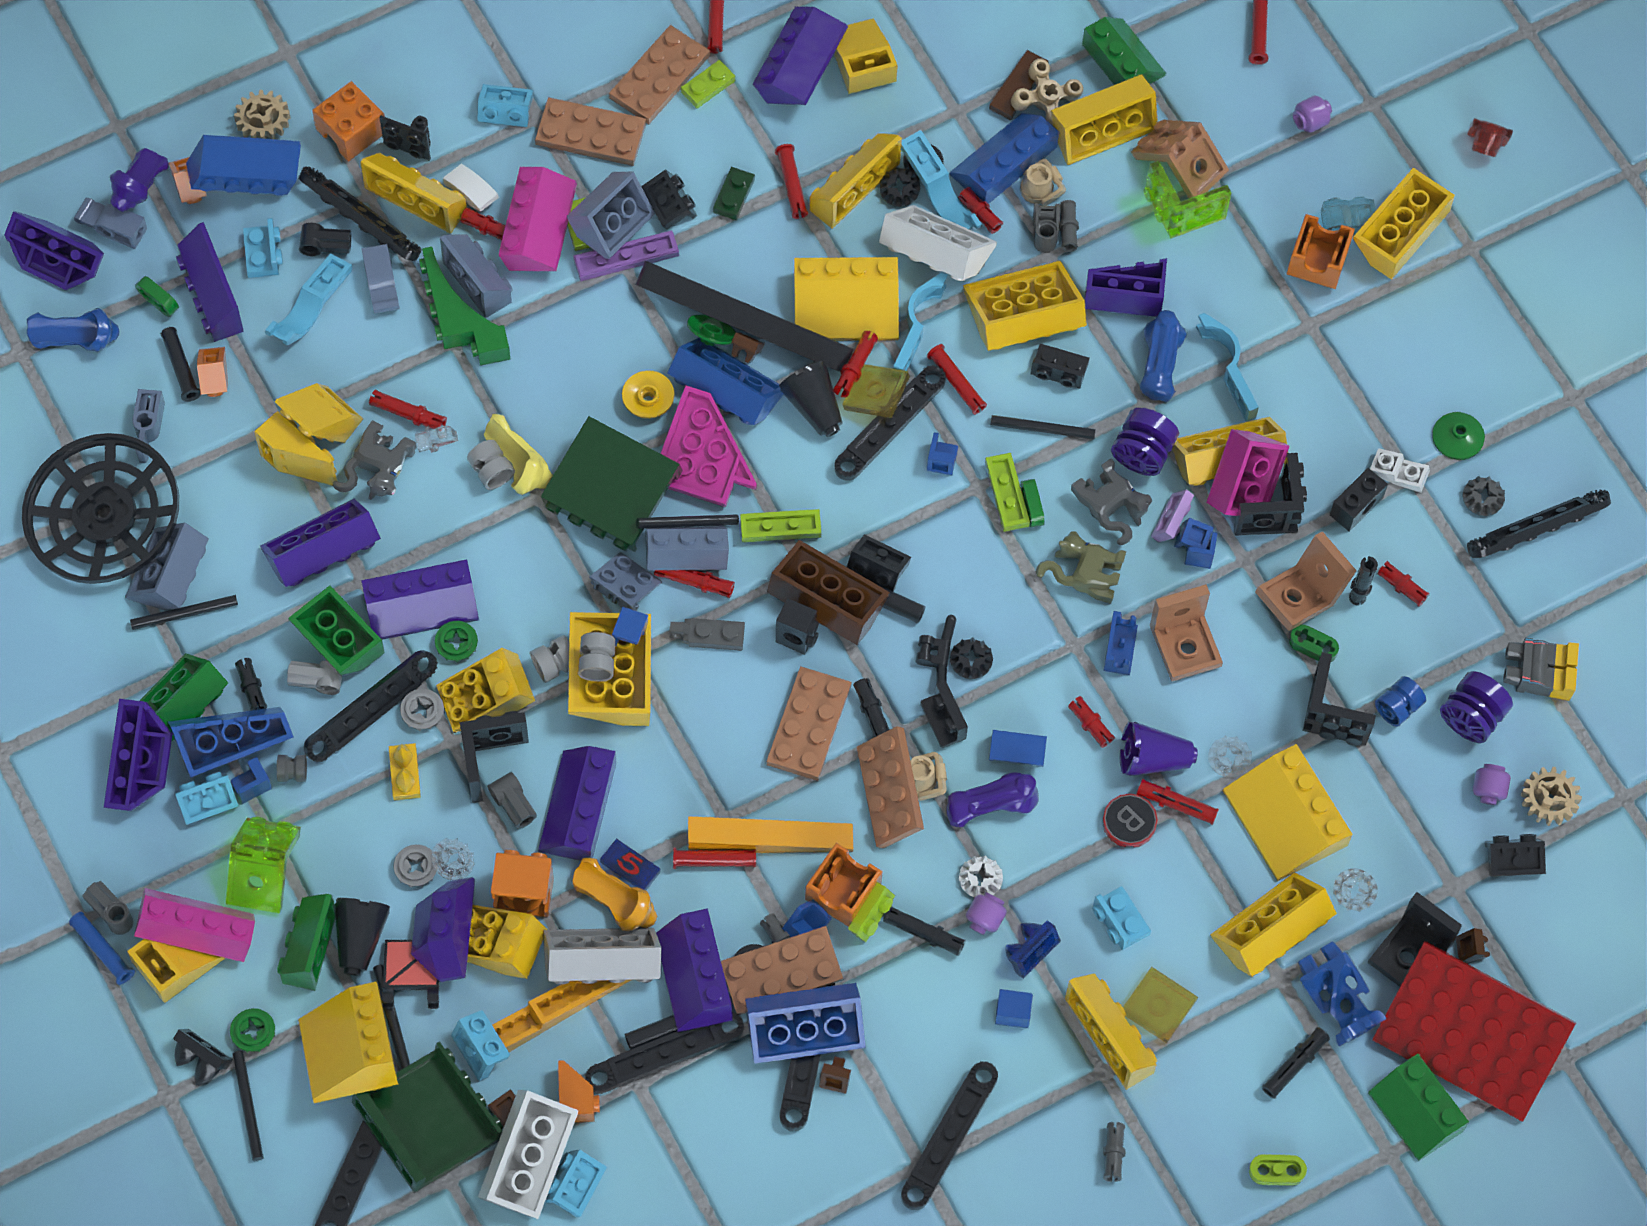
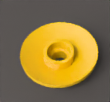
(648, 384)

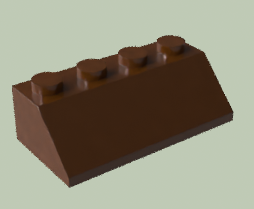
(841, 596)

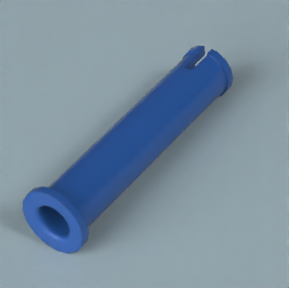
(101, 948)

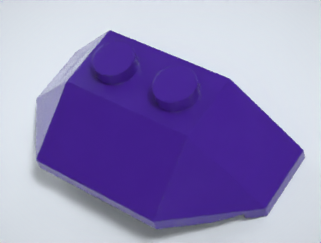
(52, 251)
(137, 756)
(444, 930)

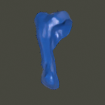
(90, 330)
(1163, 339)

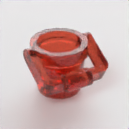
(1488, 136)

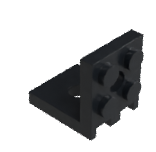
(1276, 516)
(1332, 720)
(490, 733)
(1419, 923)

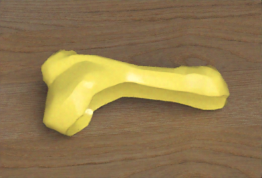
(529, 465)

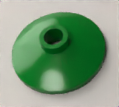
(710, 330)
(1458, 445)

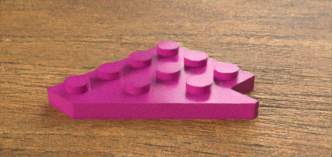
(704, 450)

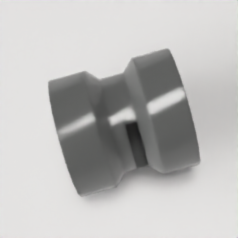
(291, 768)

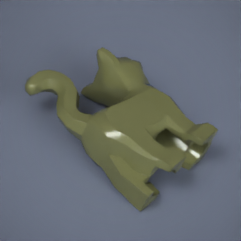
(1088, 573)

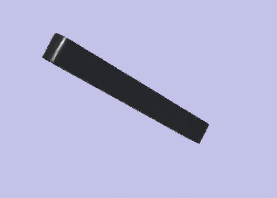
(743, 316)

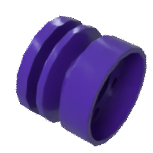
(1145, 441)
(1476, 707)

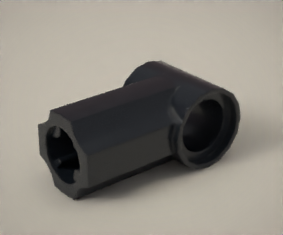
(317, 239)

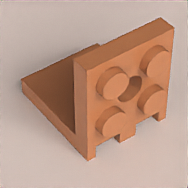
(1181, 147)
(1308, 583)
(1179, 621)

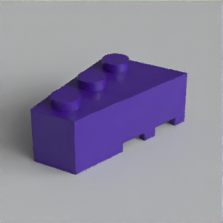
(1127, 289)

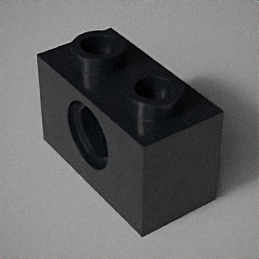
(1358, 499)
(797, 626)

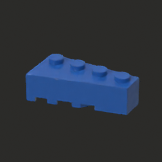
(227, 737)

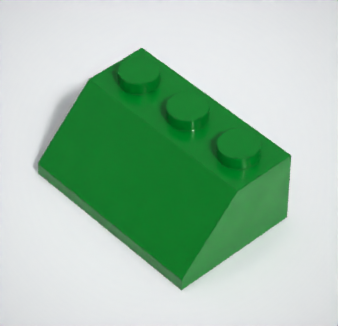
(1120, 51)
(338, 632)
(185, 689)
(308, 941)
(1418, 1107)

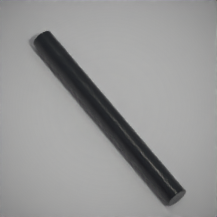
(1044, 427)
(687, 521)
(183, 612)
(393, 1023)
(248, 1106)

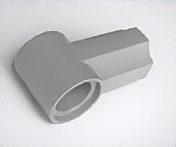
(318, 676)

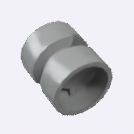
(490, 464)
(596, 656)
(551, 659)

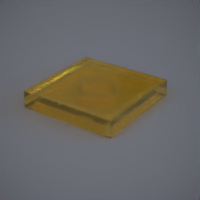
(877, 391)
(1159, 1004)

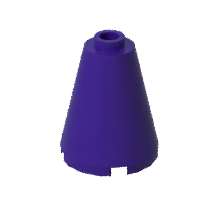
(1154, 751)

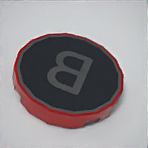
(1129, 820)

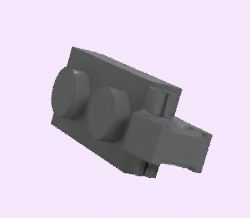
(709, 633)

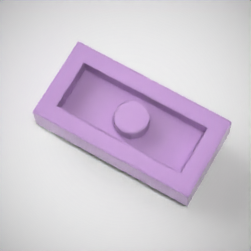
(1172, 516)

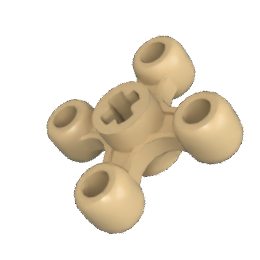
(1039, 72)

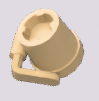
(1038, 184)
(927, 774)

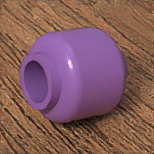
(1312, 114)
(1491, 784)
(986, 913)

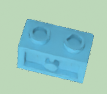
(504, 105)
(261, 250)
(206, 798)
(1121, 918)
(479, 1044)
(575, 1182)

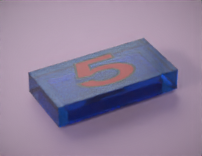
(630, 865)

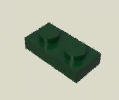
(733, 193)

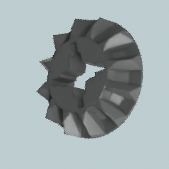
(1473, 499)

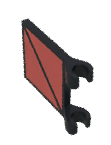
(406, 973)

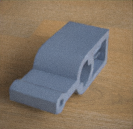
(112, 223)
(380, 278)
(148, 412)

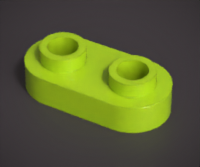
(1276, 1167)

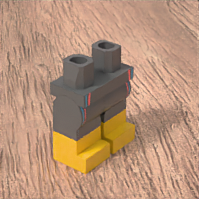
(1543, 668)

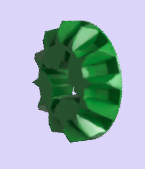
(447, 633)
(241, 1024)

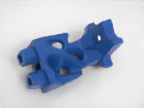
(1332, 978)

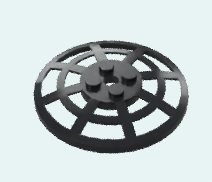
(92, 500)

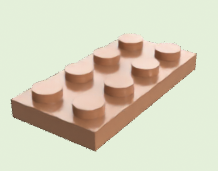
(659, 74)
(590, 131)
(809, 723)
(890, 787)
(782, 967)

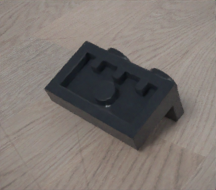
(669, 199)
(1059, 366)
(878, 562)
(945, 716)
(1516, 856)

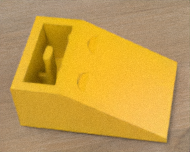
(865, 57)
(320, 413)
(293, 451)
(486, 688)
(504, 940)
(170, 967)

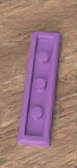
(630, 255)

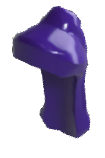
(133, 186)
(1011, 793)

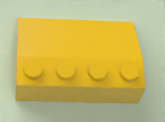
(847, 297)
(1025, 305)
(626, 695)
(1288, 813)
(348, 1045)

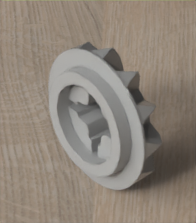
(426, 698)
(414, 854)

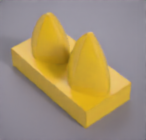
(404, 771)

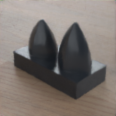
(210, 1060)

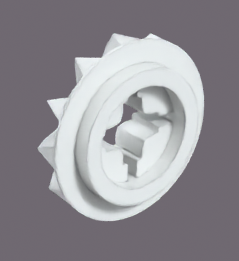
(969, 881)

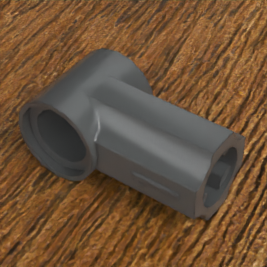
(509, 794)
(108, 907)

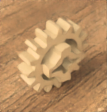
(262, 115)
(1539, 789)

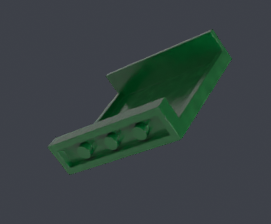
(609, 483)
(429, 1118)

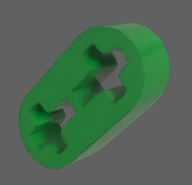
(157, 296)
(1032, 502)
(1314, 642)

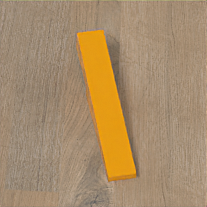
(767, 835)
(550, 1010)

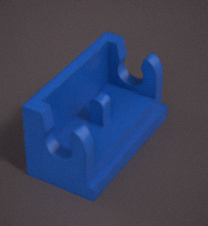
(1120, 644)
(1017, 748)

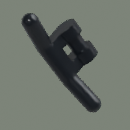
(943, 645)

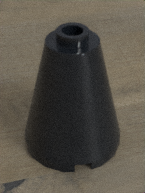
(814, 398)
(358, 932)

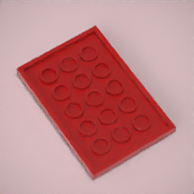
(1474, 1031)

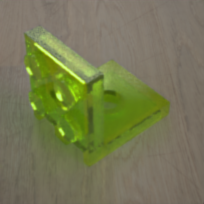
(1186, 215)
(262, 852)

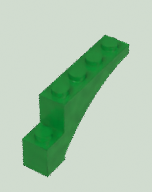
(457, 321)

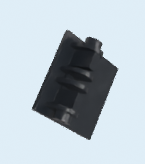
(410, 139)

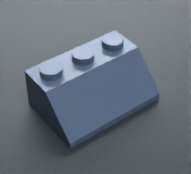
(611, 213)
(475, 273)
(687, 548)
(169, 574)

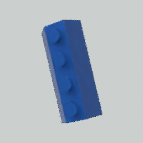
(1006, 156)
(244, 165)
(729, 381)
(805, 1023)

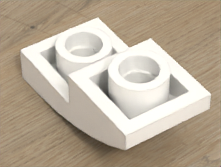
(471, 186)
(1398, 471)

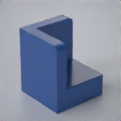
(941, 456)
(1193, 534)
(1202, 557)
(630, 626)
(252, 782)
(806, 918)
(1014, 1008)

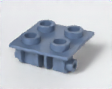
(624, 581)

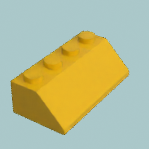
(1105, 119)
(856, 178)
(413, 191)
(1403, 222)
(1201, 453)
(1274, 923)
(1110, 1030)

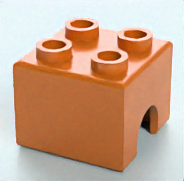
(349, 120)
(1320, 253)
(522, 883)
(842, 884)

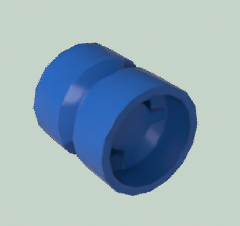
(1402, 699)

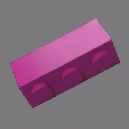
(1246, 471)

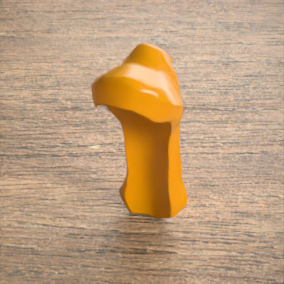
(628, 905)

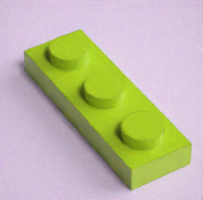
(1007, 492)
(780, 525)

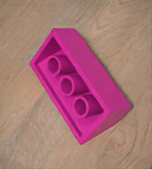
(537, 220)
(194, 925)

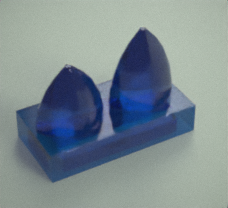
(1039, 943)

